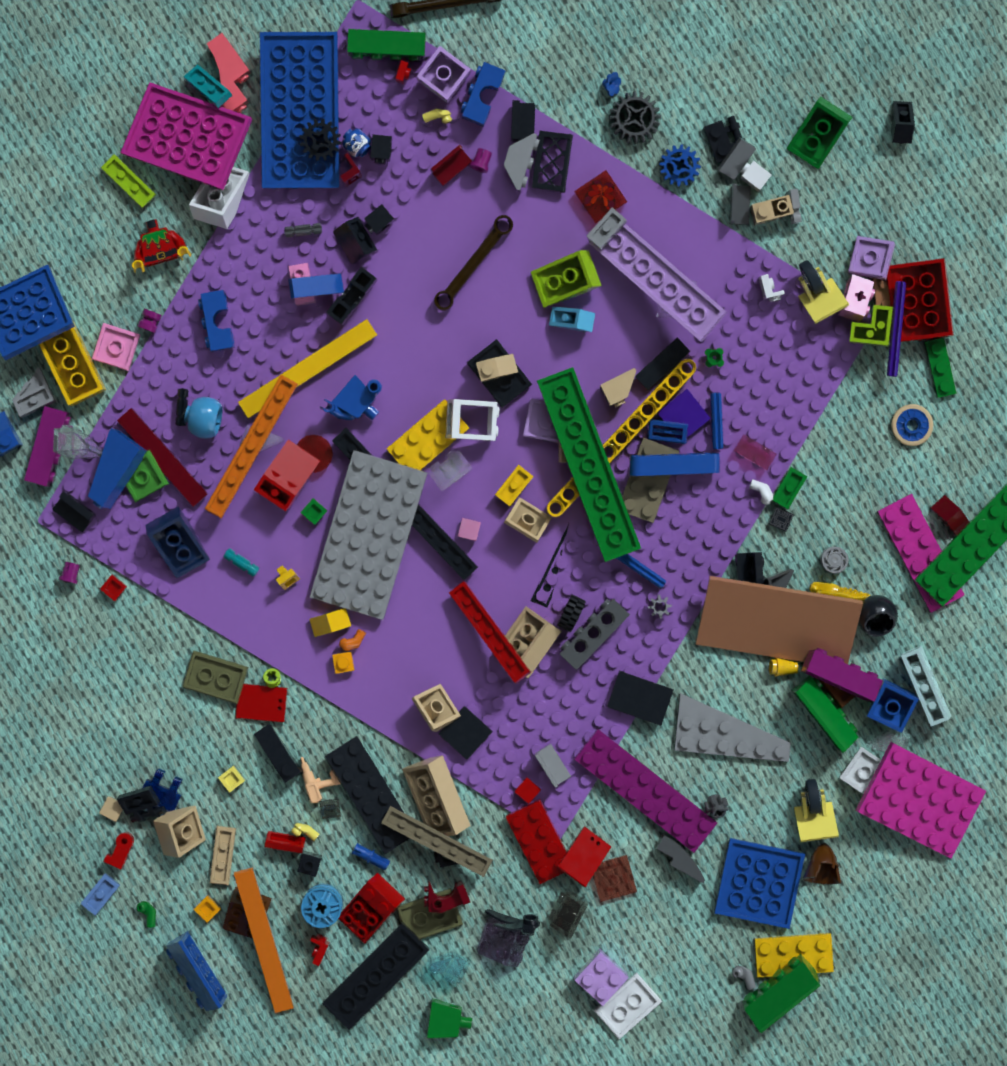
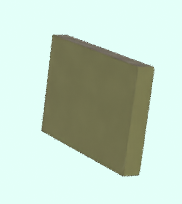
(215, 677)
(428, 923)

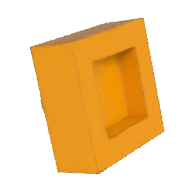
(343, 662)
(207, 908)

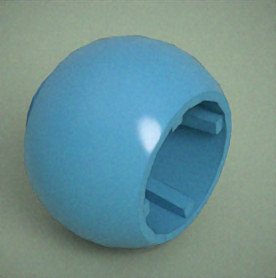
(204, 417)

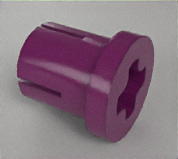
(481, 160)
(70, 573)

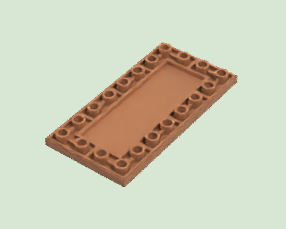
(776, 620)

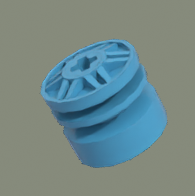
(326, 895)

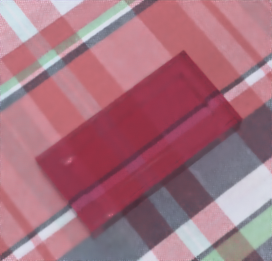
(755, 452)

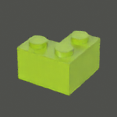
(875, 333)

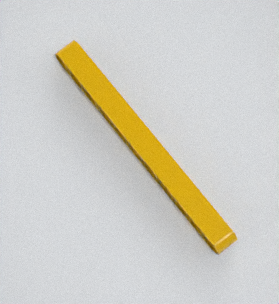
(629, 432)

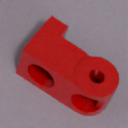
(123, 847)

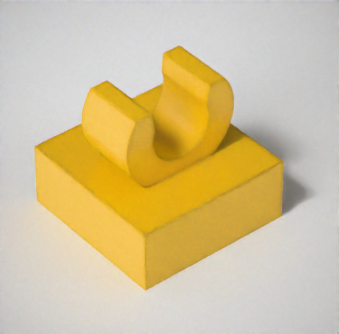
(287, 577)

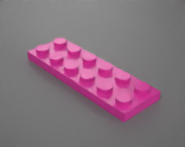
(913, 541)

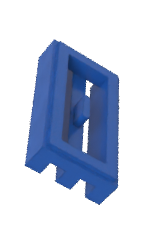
(684, 433)

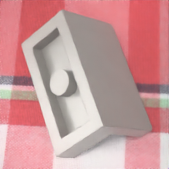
(606, 228)
(552, 765)

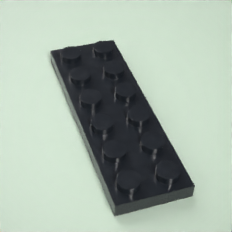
(366, 791)
(375, 975)

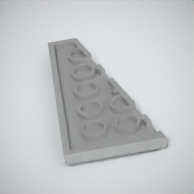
(715, 732)

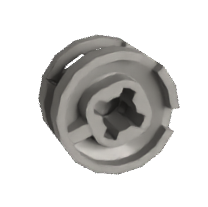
(834, 559)

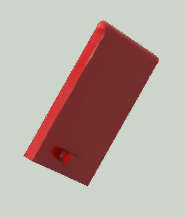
(262, 703)
(584, 856)

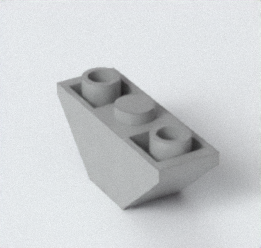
(519, 160)

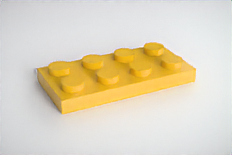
(424, 439)
(776, 952)

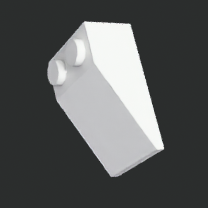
(218, 205)

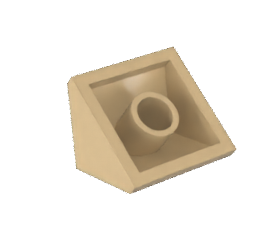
(528, 520)
(436, 707)

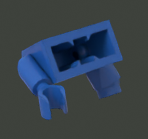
(355, 400)

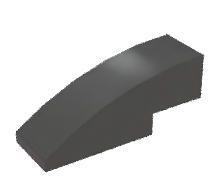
(679, 857)

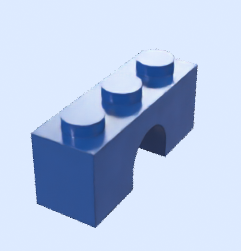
(488, 78)
(212, 304)

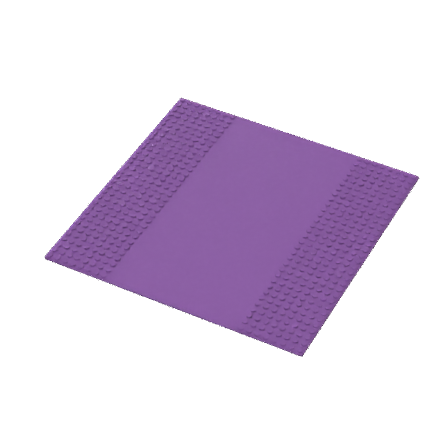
(771, 388)

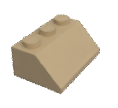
(532, 637)

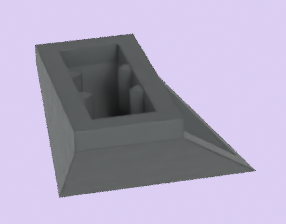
(780, 578)

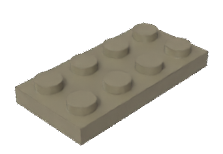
(645, 493)

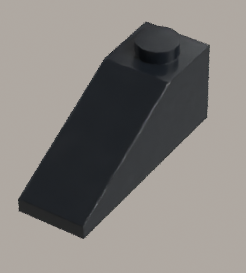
(278, 753)

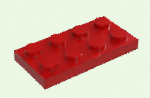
(538, 840)

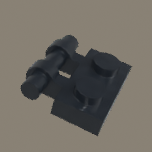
(718, 137)
(141, 799)

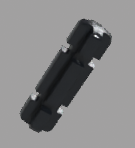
(181, 406)

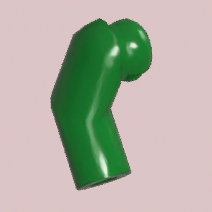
(149, 911)

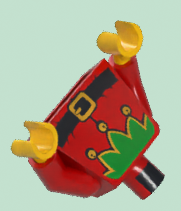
(158, 247)

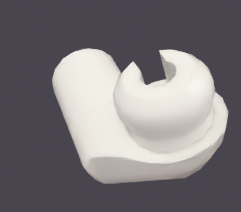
(764, 489)

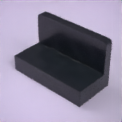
(522, 120)
(354, 240)
(73, 511)

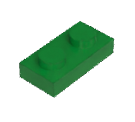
(789, 488)

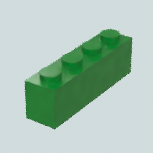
(386, 44)

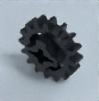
(325, 132)

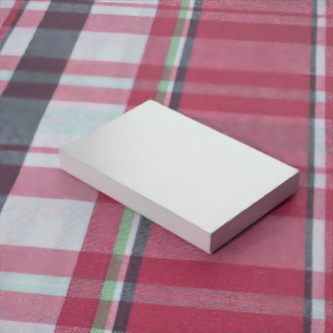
(628, 1005)

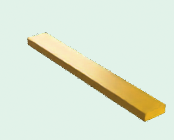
(313, 364)

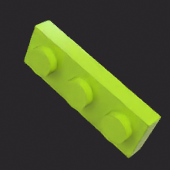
(128, 181)

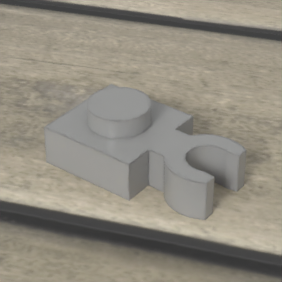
(794, 196)

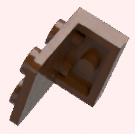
(236, 918)

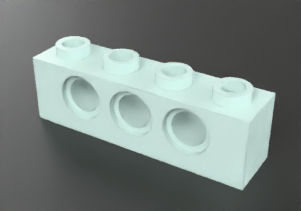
(926, 686)

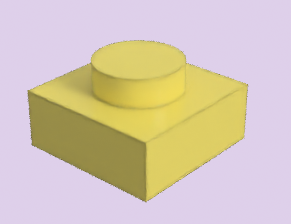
(231, 779)

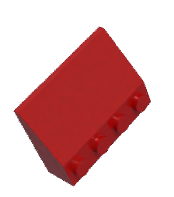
(926, 299)

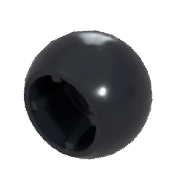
(878, 615)

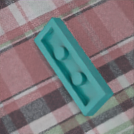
(207, 86)

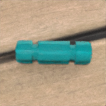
(241, 562)

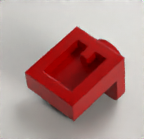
(319, 952)

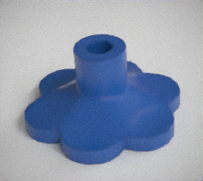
(612, 83)

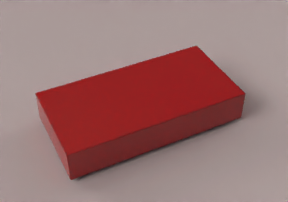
(285, 842)

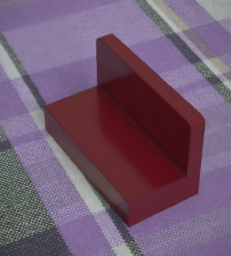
(450, 165)
(351, 175)

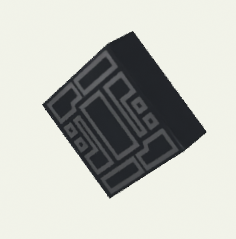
(781, 519)

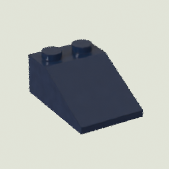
(177, 542)

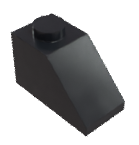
(902, 122)

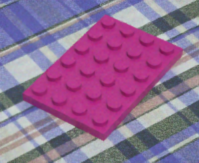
(186, 136)
(920, 800)

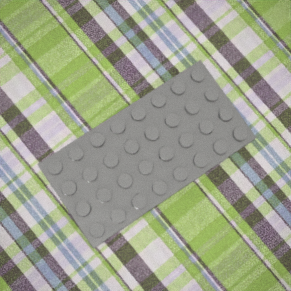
(368, 534)

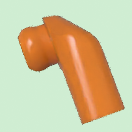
(353, 643)

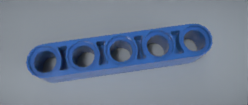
(674, 464)

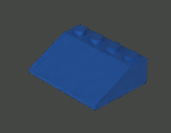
(197, 972)

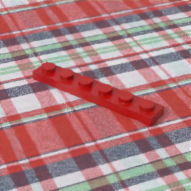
(490, 632)

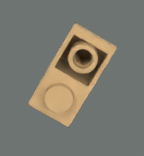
(771, 210)

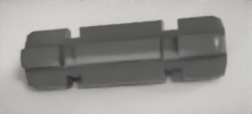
(303, 230)

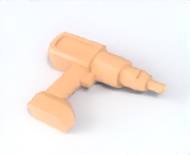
(313, 785)

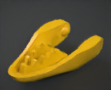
(835, 590)

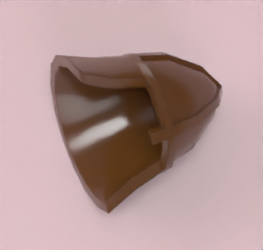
(823, 867)

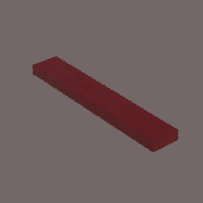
(164, 457)

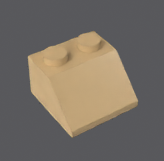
(179, 831)

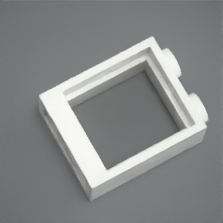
(453, 420)

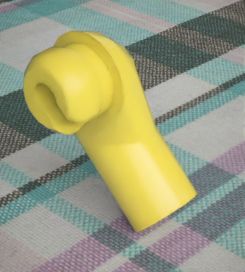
(437, 113)
(306, 829)

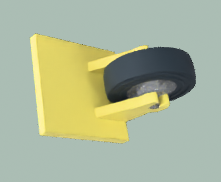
(824, 297)
(818, 818)

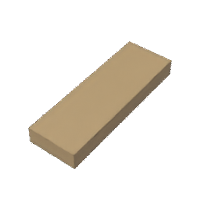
(222, 855)

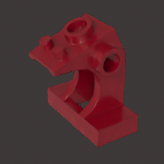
(455, 898)

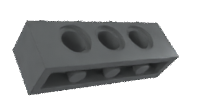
(577, 658)

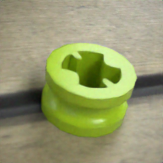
(272, 684)

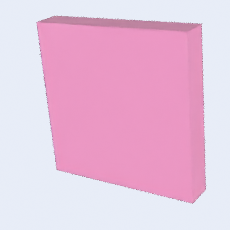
(116, 347)

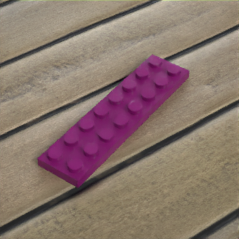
(645, 790)

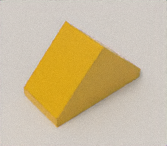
(330, 622)

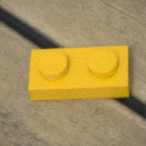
(514, 485)

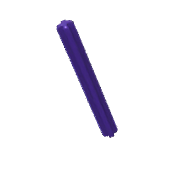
(896, 329)

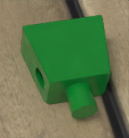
(446, 1020)

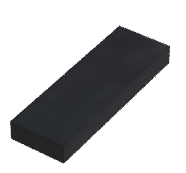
(662, 363)

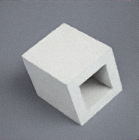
(755, 175)

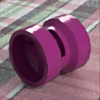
(149, 325)

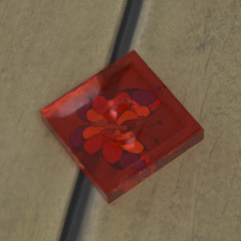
(600, 196)
(614, 878)

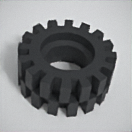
(571, 613)

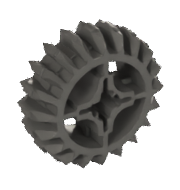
(630, 110)

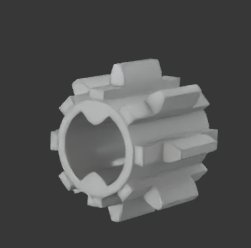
(659, 600)

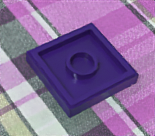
(684, 410)

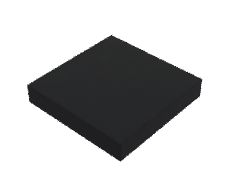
(465, 733)

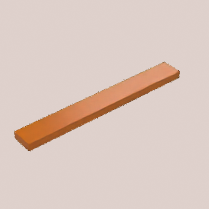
(251, 446)
(263, 940)

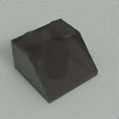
(568, 912)

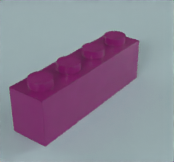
(42, 458)
(841, 675)

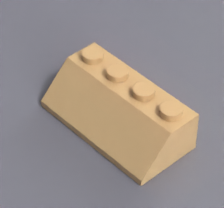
(436, 796)

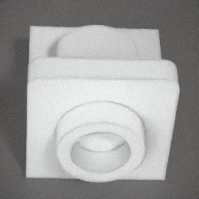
(766, 287)

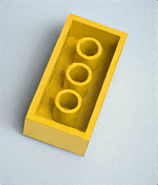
(72, 366)

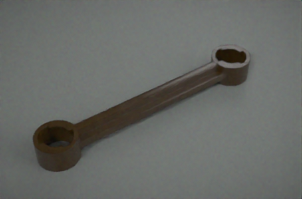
(404, 9)
(473, 262)

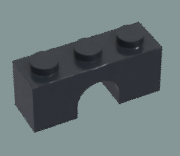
(352, 296)

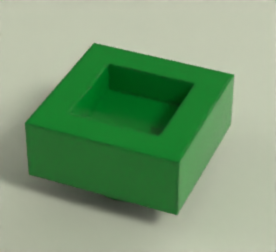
(314, 511)

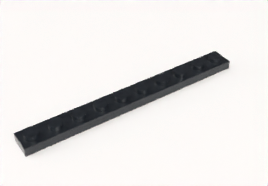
(422, 521)

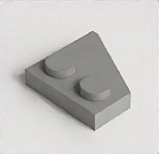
(33, 395)

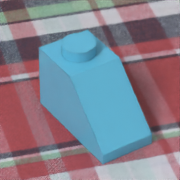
(572, 319)

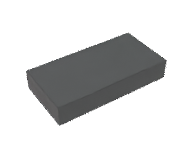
(736, 158)

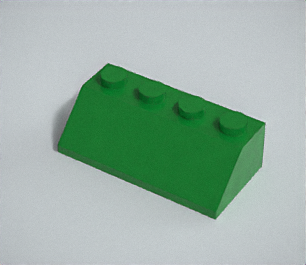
(825, 714)
(781, 992)

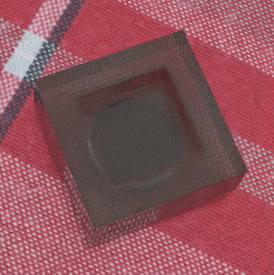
(330, 808)

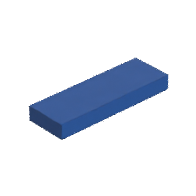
(316, 286)

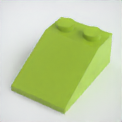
(566, 278)

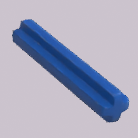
(716, 415)
(642, 570)

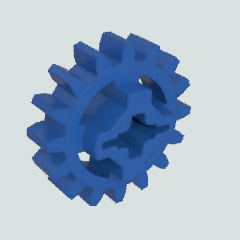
(689, 170)

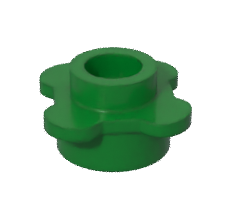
(709, 356)

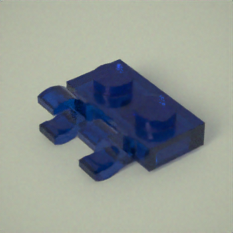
(168, 796)

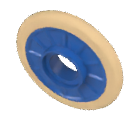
(923, 420)

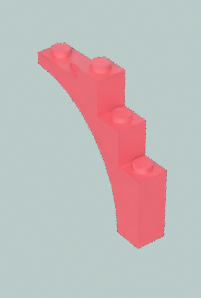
(231, 71)

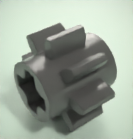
(716, 806)

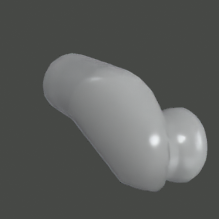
(745, 974)

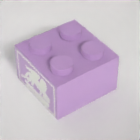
(443, 74)
(601, 977)

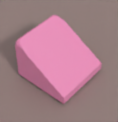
(469, 529)

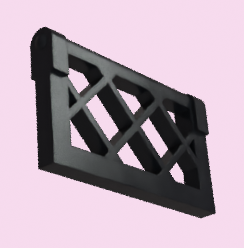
(540, 150)

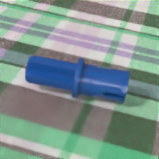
(371, 856)

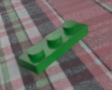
(940, 367)

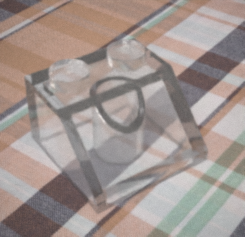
(74, 443)
(450, 470)

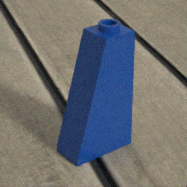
(116, 466)

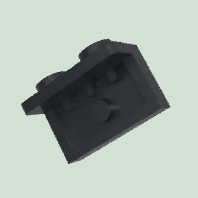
(750, 567)

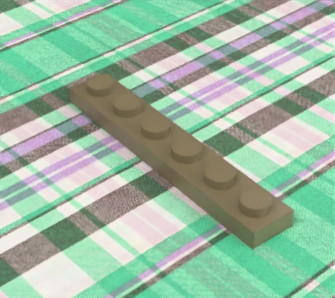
(437, 841)

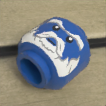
(356, 142)

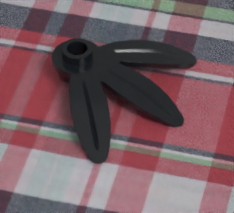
(527, 925)

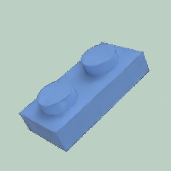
(100, 894)

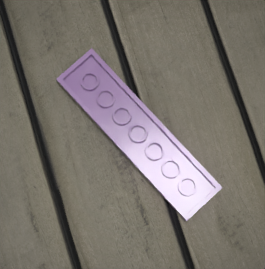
(663, 282)

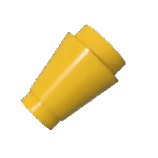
(782, 667)

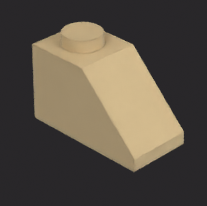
(496, 367)
(618, 388)

